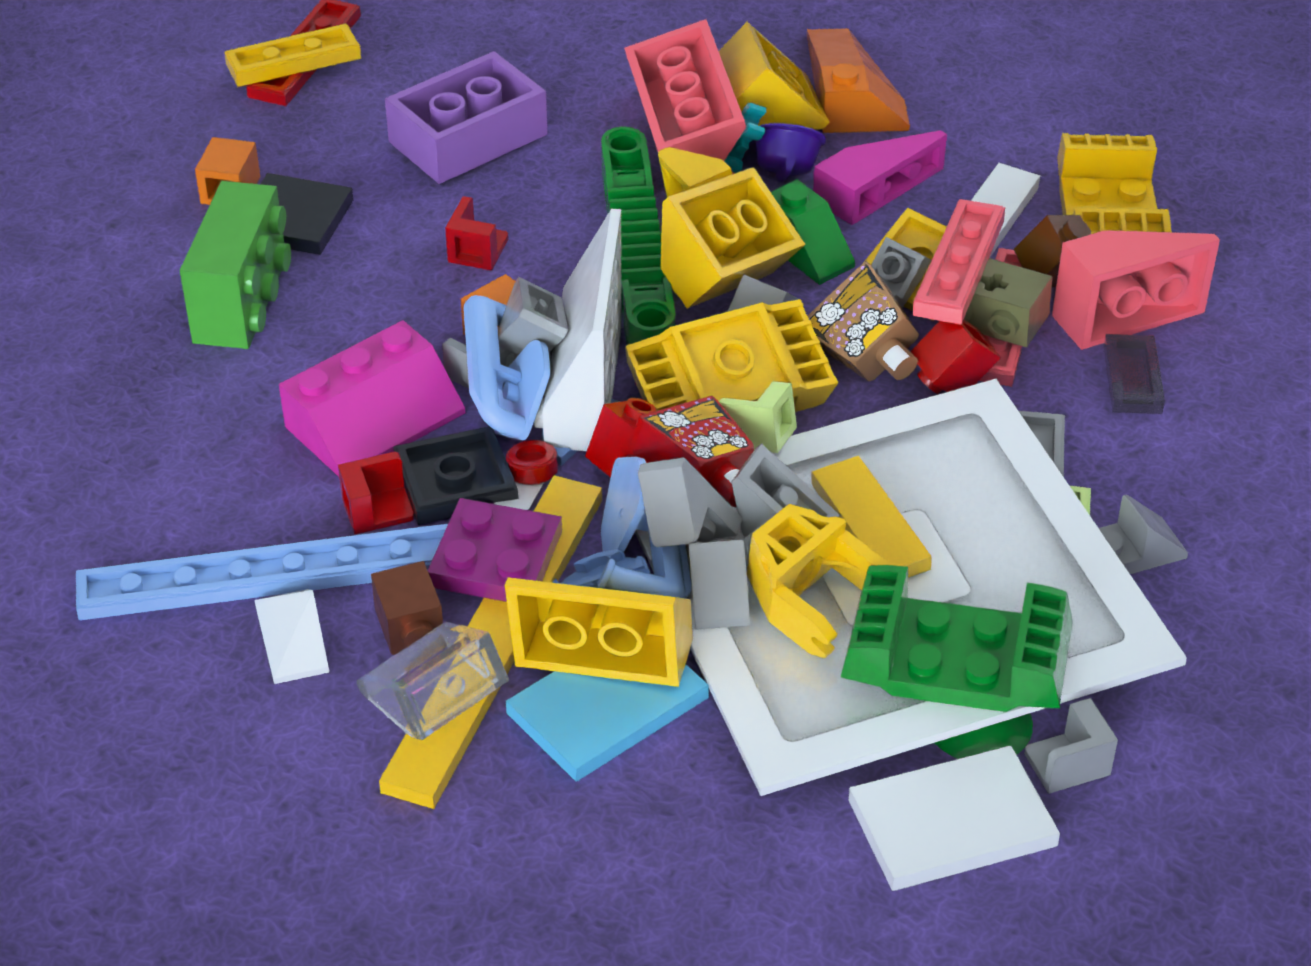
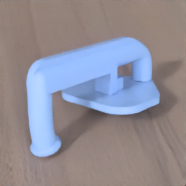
(503, 394)
(621, 517)

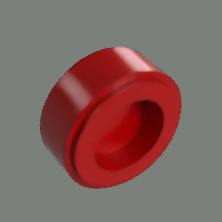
(532, 462)

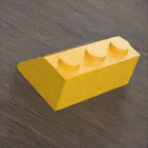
(771, 80)
(720, 234)
(599, 631)

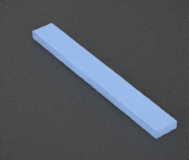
(250, 572)

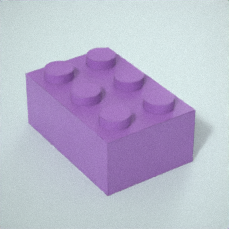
(466, 117)

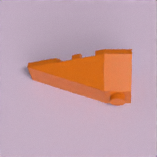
(852, 85)

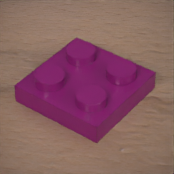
(489, 545)

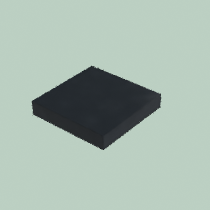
(311, 210)
(454, 468)

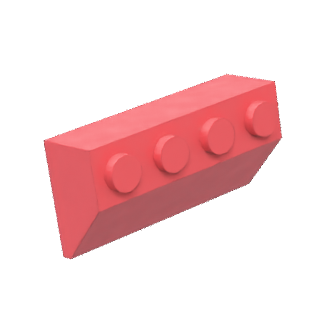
(687, 91)

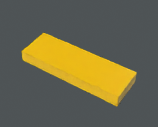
(292, 55)
(870, 513)

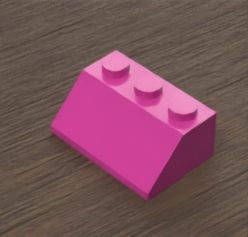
(370, 397)

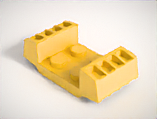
(1110, 182)
(734, 358)

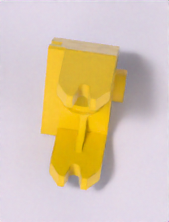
(790, 557)

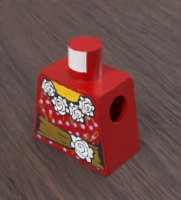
(700, 434)

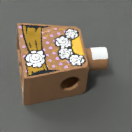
(866, 327)

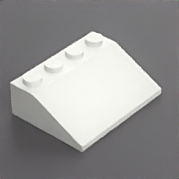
(588, 355)

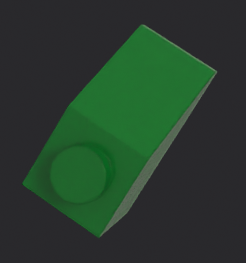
(826, 249)

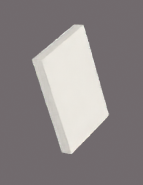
(952, 817)

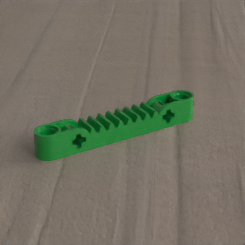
(628, 186)

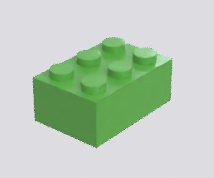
(235, 265)

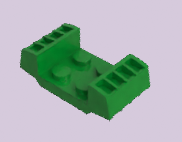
(959, 650)

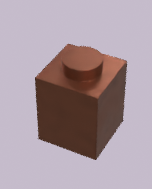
(405, 604)

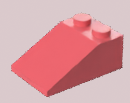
(1131, 282)

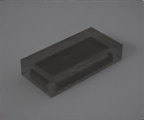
(1133, 374)

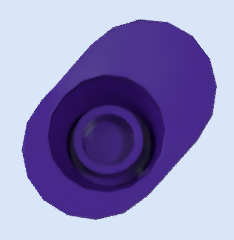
(788, 149)

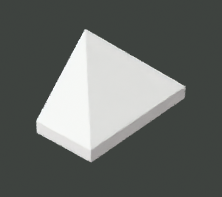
(292, 635)

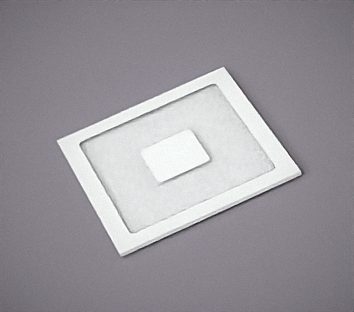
(992, 521)

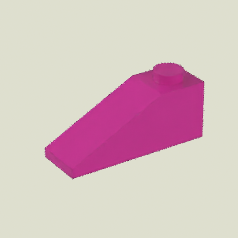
(876, 173)

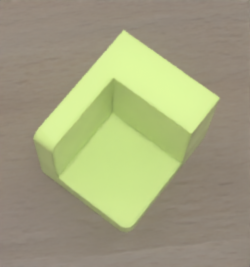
(767, 420)

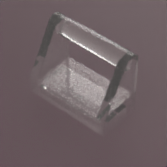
(439, 687)

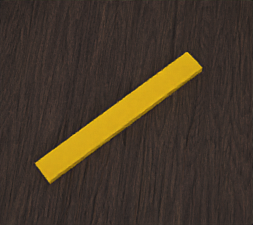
(425, 766)

